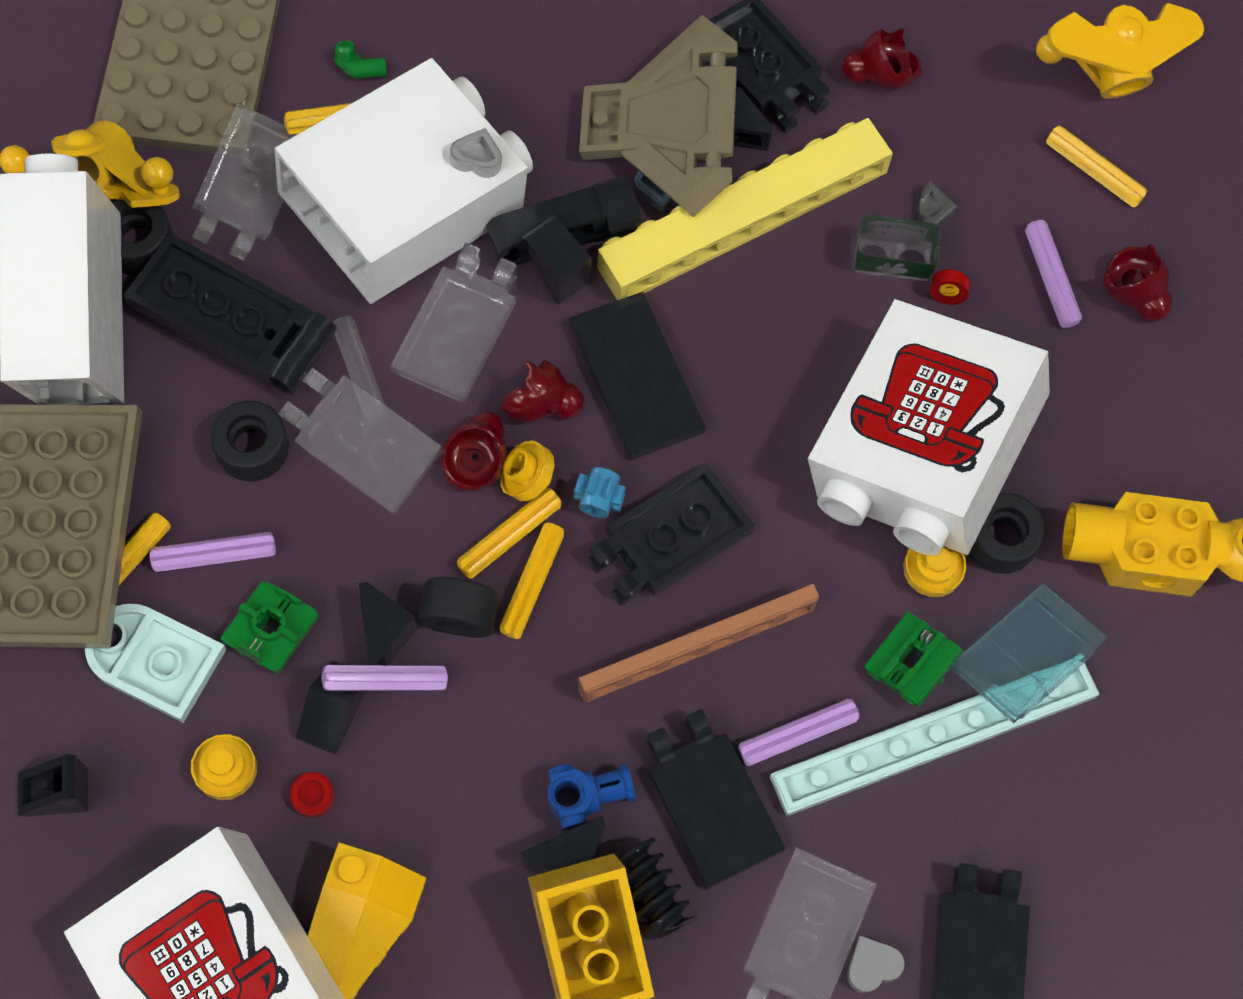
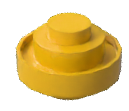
(527, 471)
(934, 574)
(224, 767)

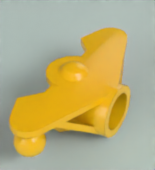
(1124, 49)
(111, 161)

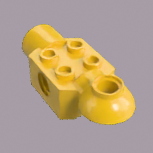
(1154, 542)

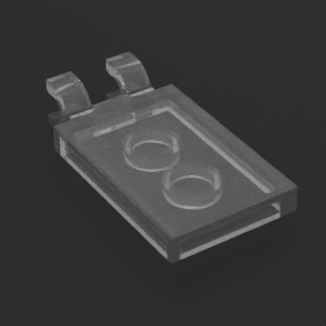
(242, 181)
(457, 326)
(363, 440)
(808, 929)

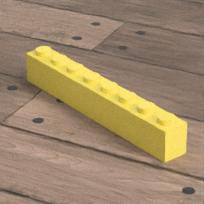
(744, 210)

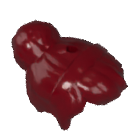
(882, 61)
(1140, 281)
(544, 395)
(479, 436)

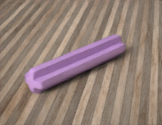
(1053, 274)
(212, 551)
(384, 678)
(798, 732)

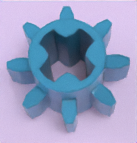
(599, 492)

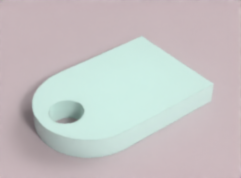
(157, 660)

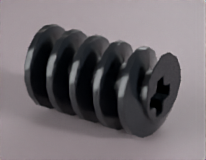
(652, 893)

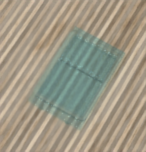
(1029, 653)

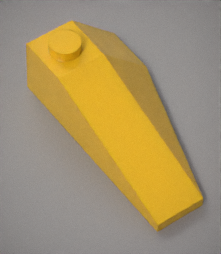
(362, 914)

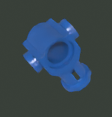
(592, 790)

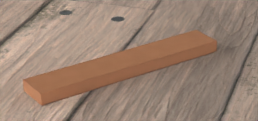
(697, 643)

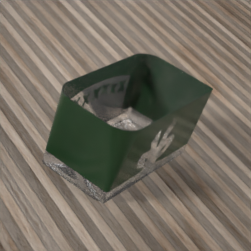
(910, 236)

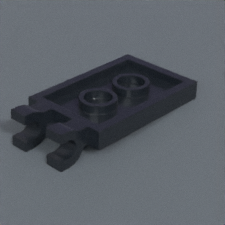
(771, 63)
(671, 534)
(712, 802)
(981, 939)

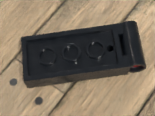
(229, 314)

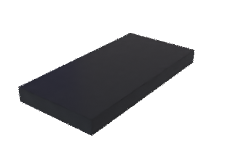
(636, 376)

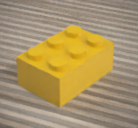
(591, 931)

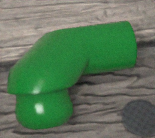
(355, 65)

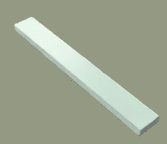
(913, 745)

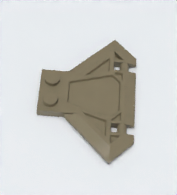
(671, 117)

